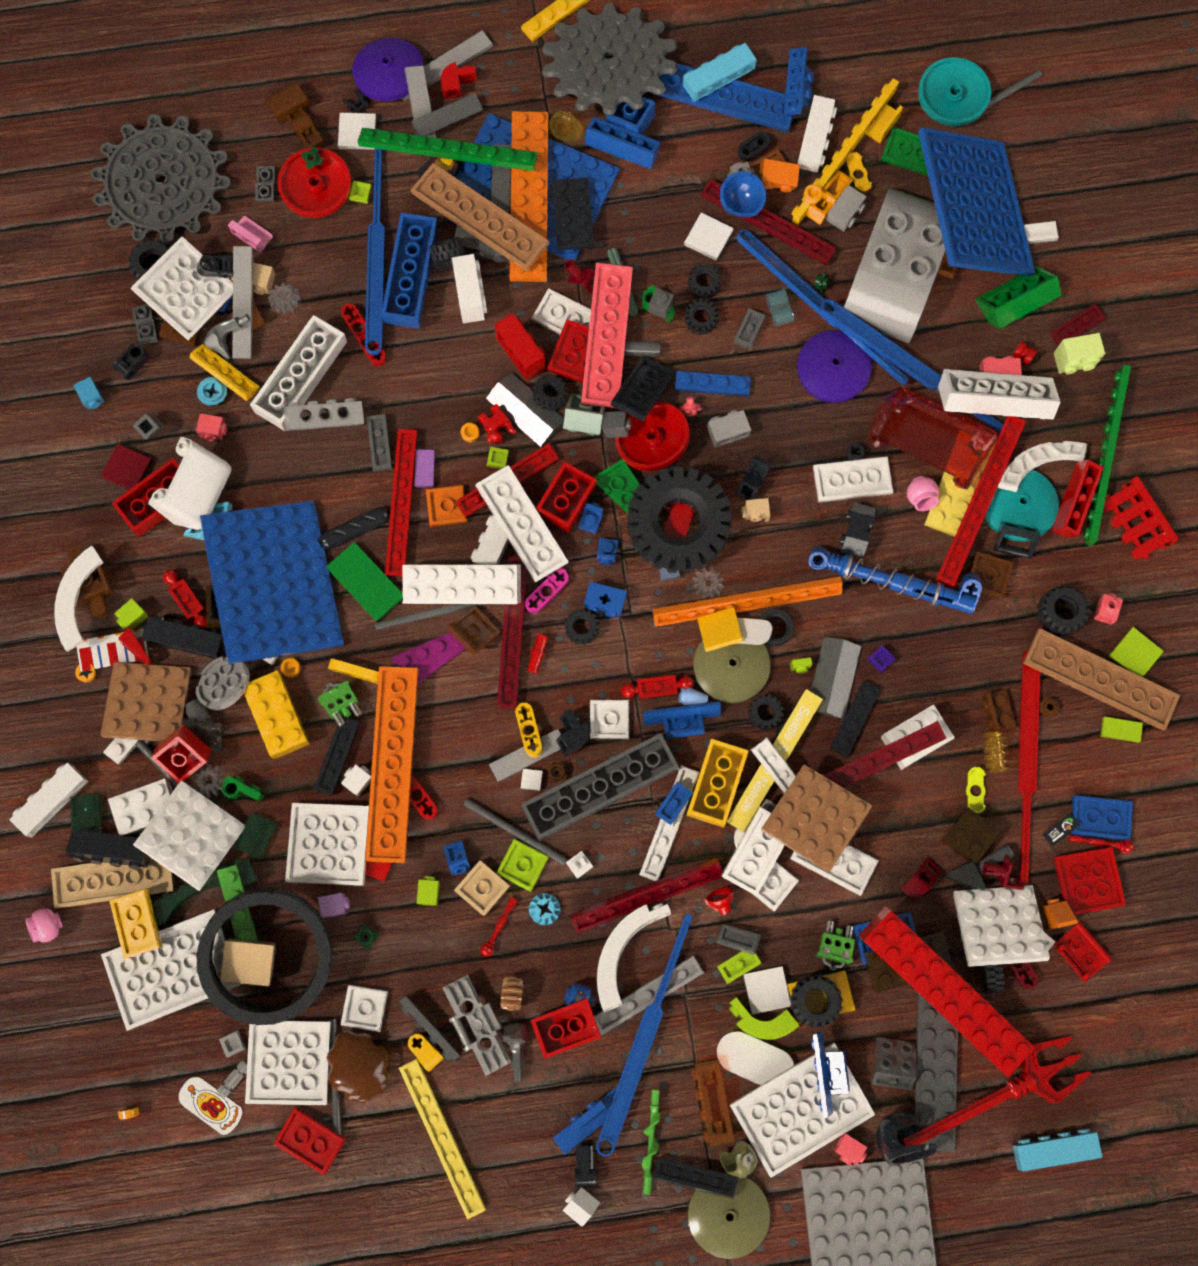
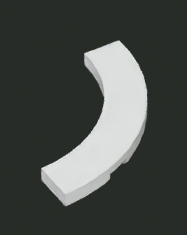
(1037, 456)
(68, 594)

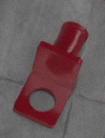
(579, 275)
(1002, 872)

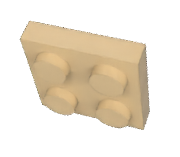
(482, 888)

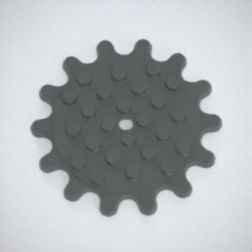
(626, 77)
(156, 152)

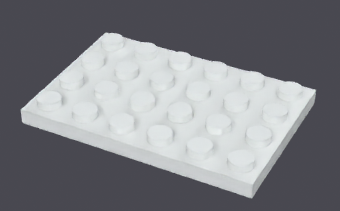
(165, 977)
(786, 1117)

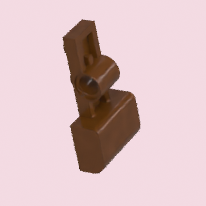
(290, 106)

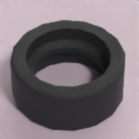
(789, 624)

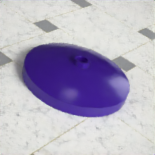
(381, 68)
(831, 381)

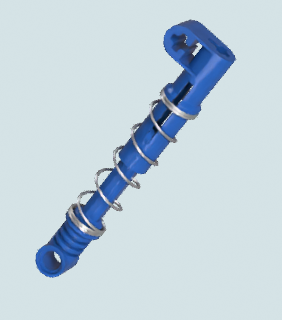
(935, 593)

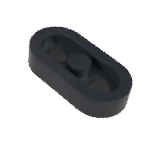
(752, 147)

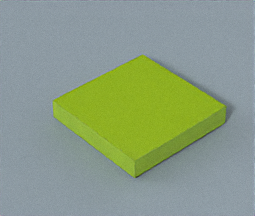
(1136, 653)
(522, 865)

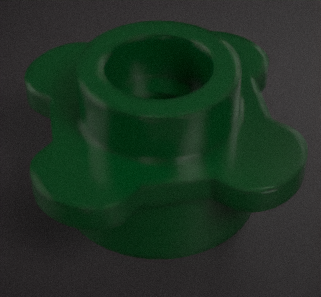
(307, 155)
(822, 282)
(365, 931)

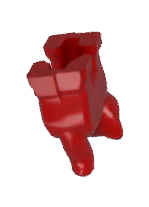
(494, 423)

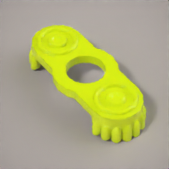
(976, 777)

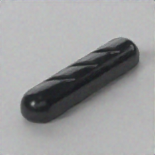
(354, 528)

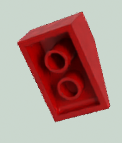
(565, 1028)

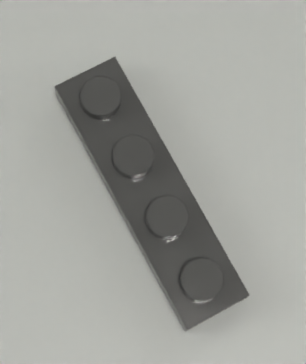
(435, 1035)

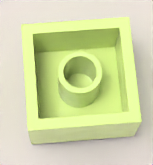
(1079, 353)

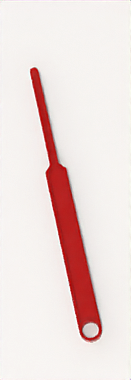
(1027, 756)

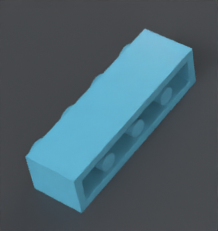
(719, 71)
(1057, 1150)

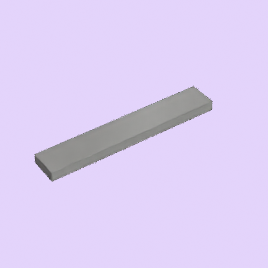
(460, 54)
(243, 300)
(645, 995)

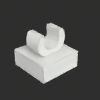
(579, 864)

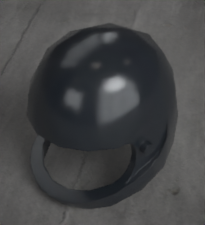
(890, 1139)

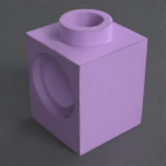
(333, 905)

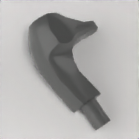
(216, 336)
(516, 1036)

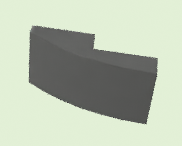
(265, 184)
(145, 324)

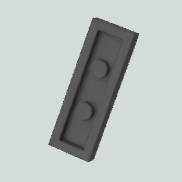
(379, 443)

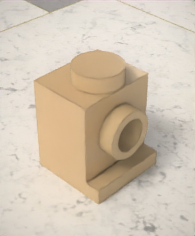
(756, 510)

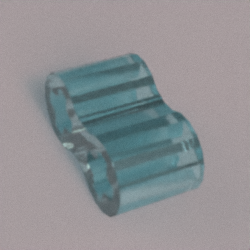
(779, 308)

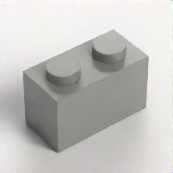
(846, 208)
(728, 428)

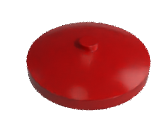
(315, 190)
(657, 440)

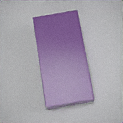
(424, 468)

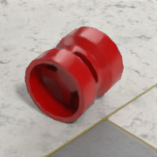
(1025, 353)

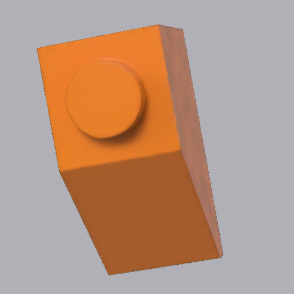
(1058, 914)

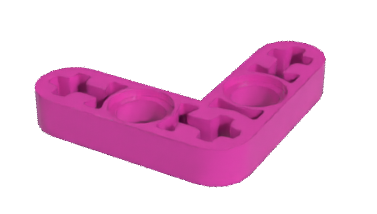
(549, 582)

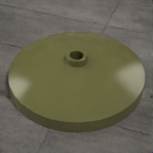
(728, 682)
(735, 1236)

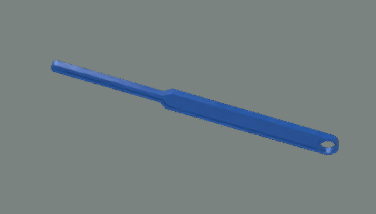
(375, 266)
(808, 295)
(892, 352)
(639, 1052)

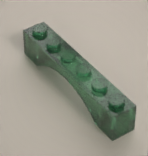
(170, 902)

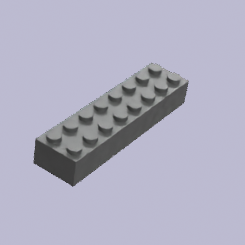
(600, 787)

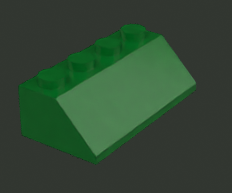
(1019, 297)

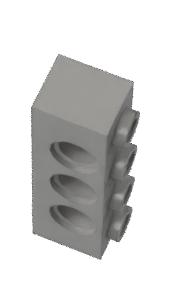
(353, 416)

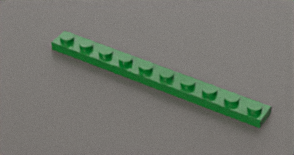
(448, 149)
(1108, 446)

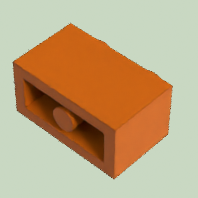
(779, 175)

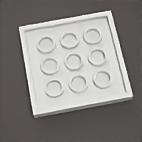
(180, 292)
(189, 835)
(327, 844)
(1000, 926)
(288, 1063)

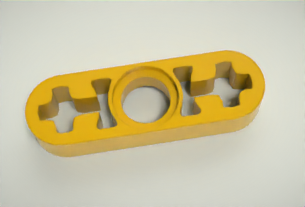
(353, 670)
(530, 722)

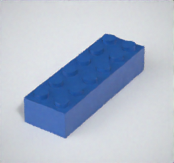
(409, 271)

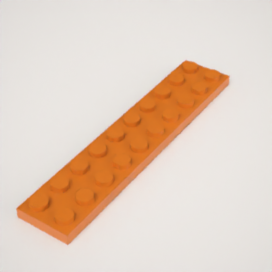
(530, 187)
(392, 765)

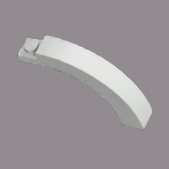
(614, 947)

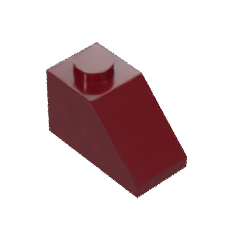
(921, 880)

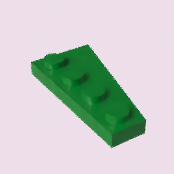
(618, 484)

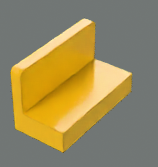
(883, 123)

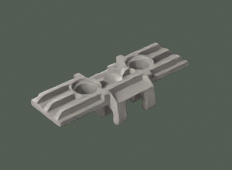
(482, 1023)

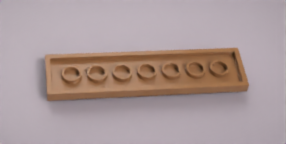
(480, 217)
(1101, 679)

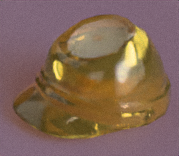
(565, 126)

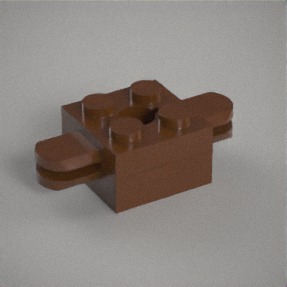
(94, 588)

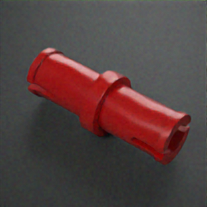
(537, 653)

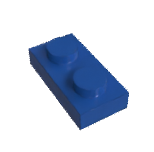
(673, 803)

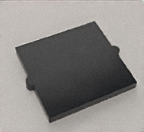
(444, 265)

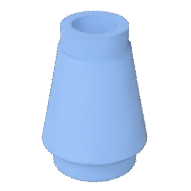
(691, 696)

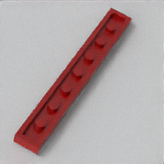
(401, 502)

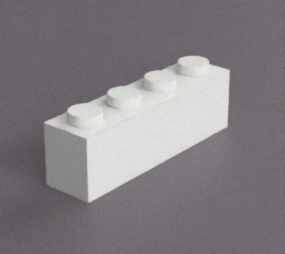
(816, 132)
(492, 544)
(48, 800)

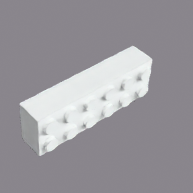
(299, 370)
(998, 394)
(462, 583)

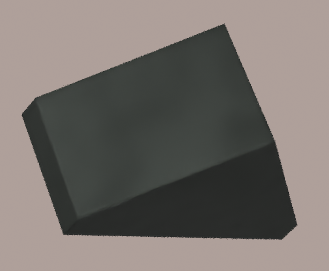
(966, 875)

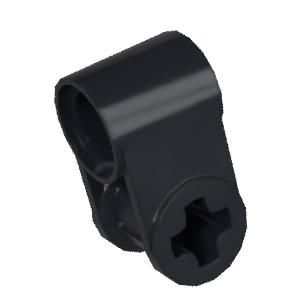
(219, 266)
(130, 362)

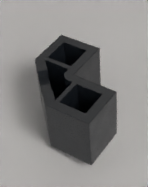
(857, 535)

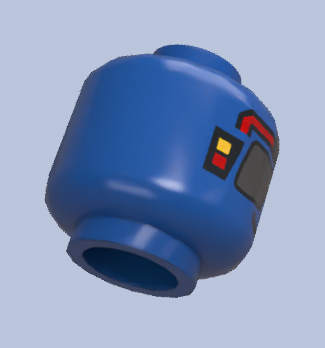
(577, 993)

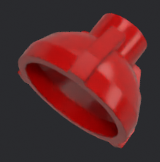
(720, 899)

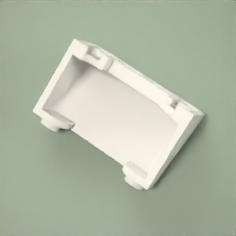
(193, 486)

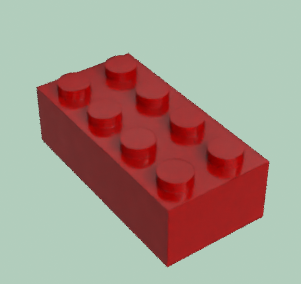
(134, 504)

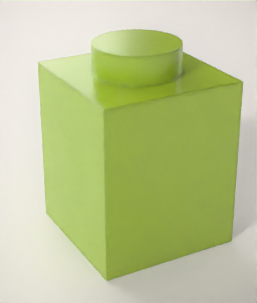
(130, 615)
(428, 891)

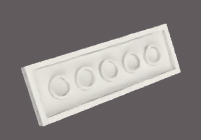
(521, 523)

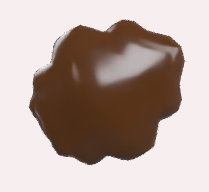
(357, 1066)

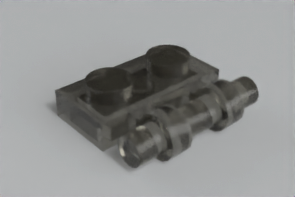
(211, 736)

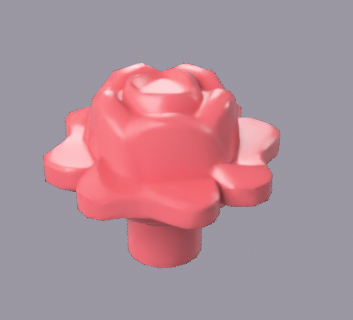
(690, 407)

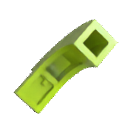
(772, 1029)

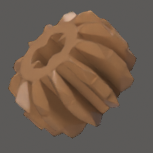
(511, 993)

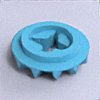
(207, 385)
(535, 911)

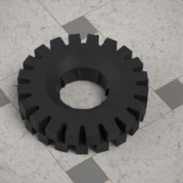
(684, 488)

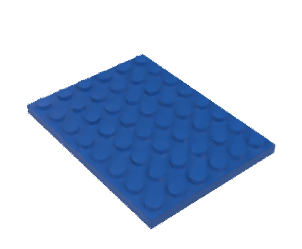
(562, 164)
(976, 202)
(271, 582)

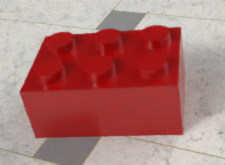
(520, 346)
(566, 497)

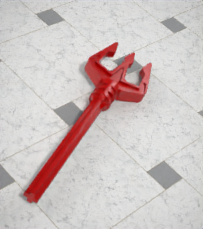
(1032, 1079)

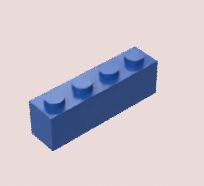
(622, 142)

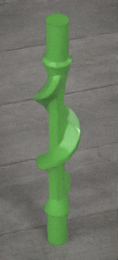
(653, 1145)

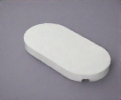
(751, 1057)

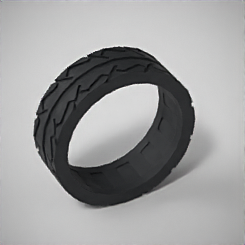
(263, 1014)

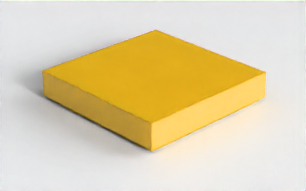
(720, 629)

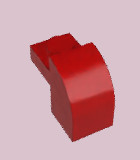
(453, 77)

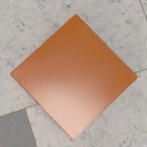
(442, 506)

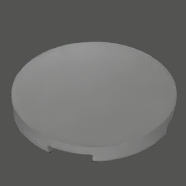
(222, 683)

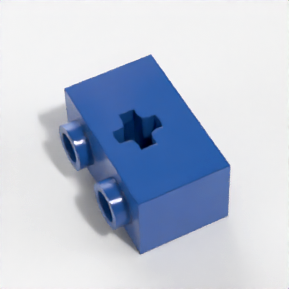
(597, 593)

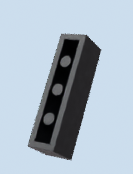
(183, 638)
(105, 848)

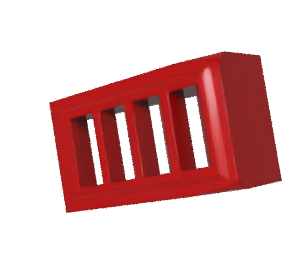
(131, 643)

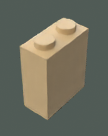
(247, 962)

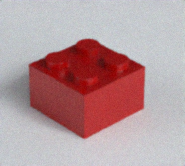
(181, 753)

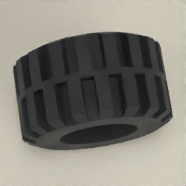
(144, 254)
(1073, 600)
(833, 1001)

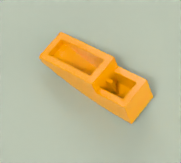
(831, 192)

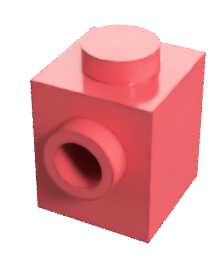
(211, 427)
(1108, 608)
(850, 1150)

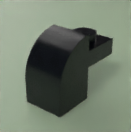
(754, 478)
(575, 736)

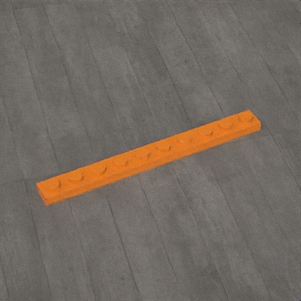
(748, 601)

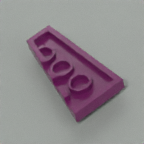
(430, 655)

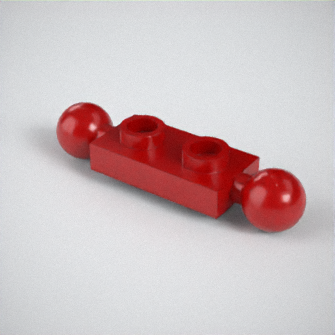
(185, 598)
(656, 687)

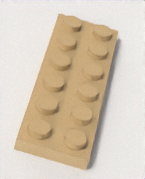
(103, 882)

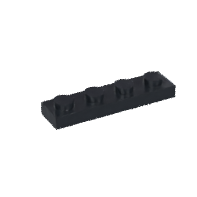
(854, 719)
(336, 756)
(696, 1178)

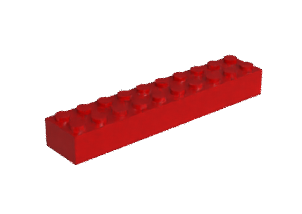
(946, 991)

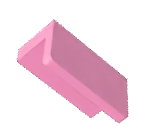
(250, 233)

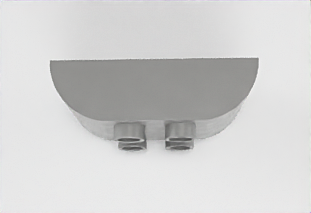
(898, 266)

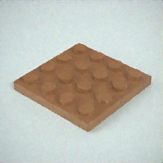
(145, 701)
(816, 818)

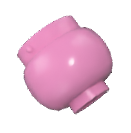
(923, 493)
(43, 925)

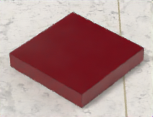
(126, 467)

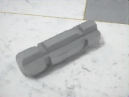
(233, 1079)

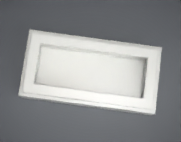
(1041, 232)

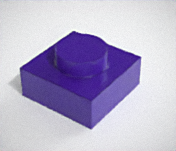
(881, 659)

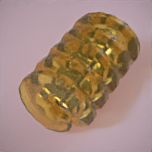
(995, 752)

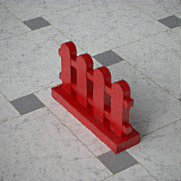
(1137, 509)

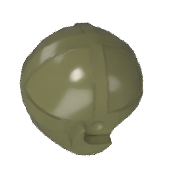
(740, 1160)

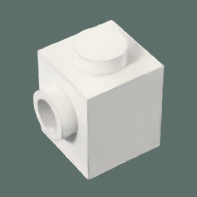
(357, 779)
(580, 1206)

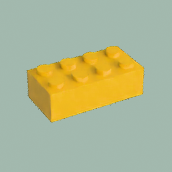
(275, 715)
(717, 783)

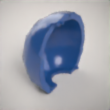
(742, 194)

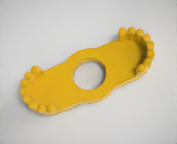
(854, 163)

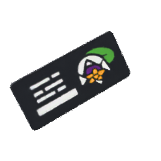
(1061, 829)

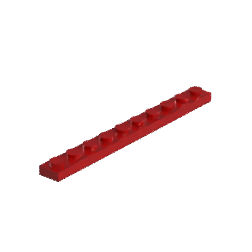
(980, 501)

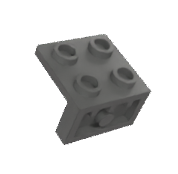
(894, 1064)

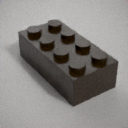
(885, 978)

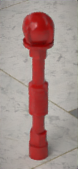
(1124, 846)
(487, 948)

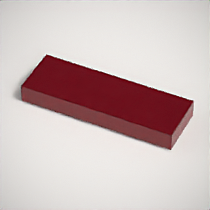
(1079, 324)

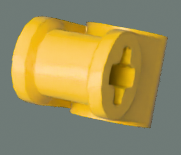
(427, 1054)

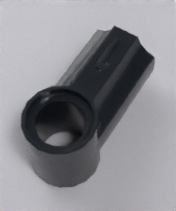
(585, 1172)

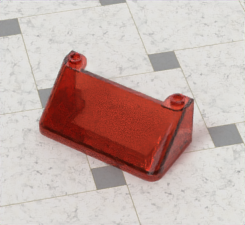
(932, 435)

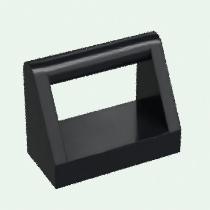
(1020, 531)

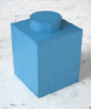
(89, 393)

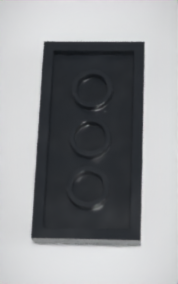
(572, 214)
(643, 388)

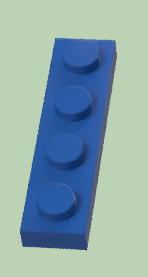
(712, 383)

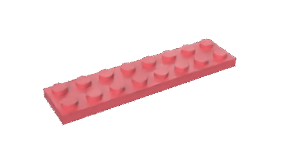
(606, 334)

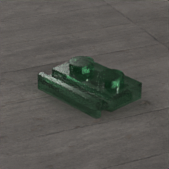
(86, 813)
(255, 836)

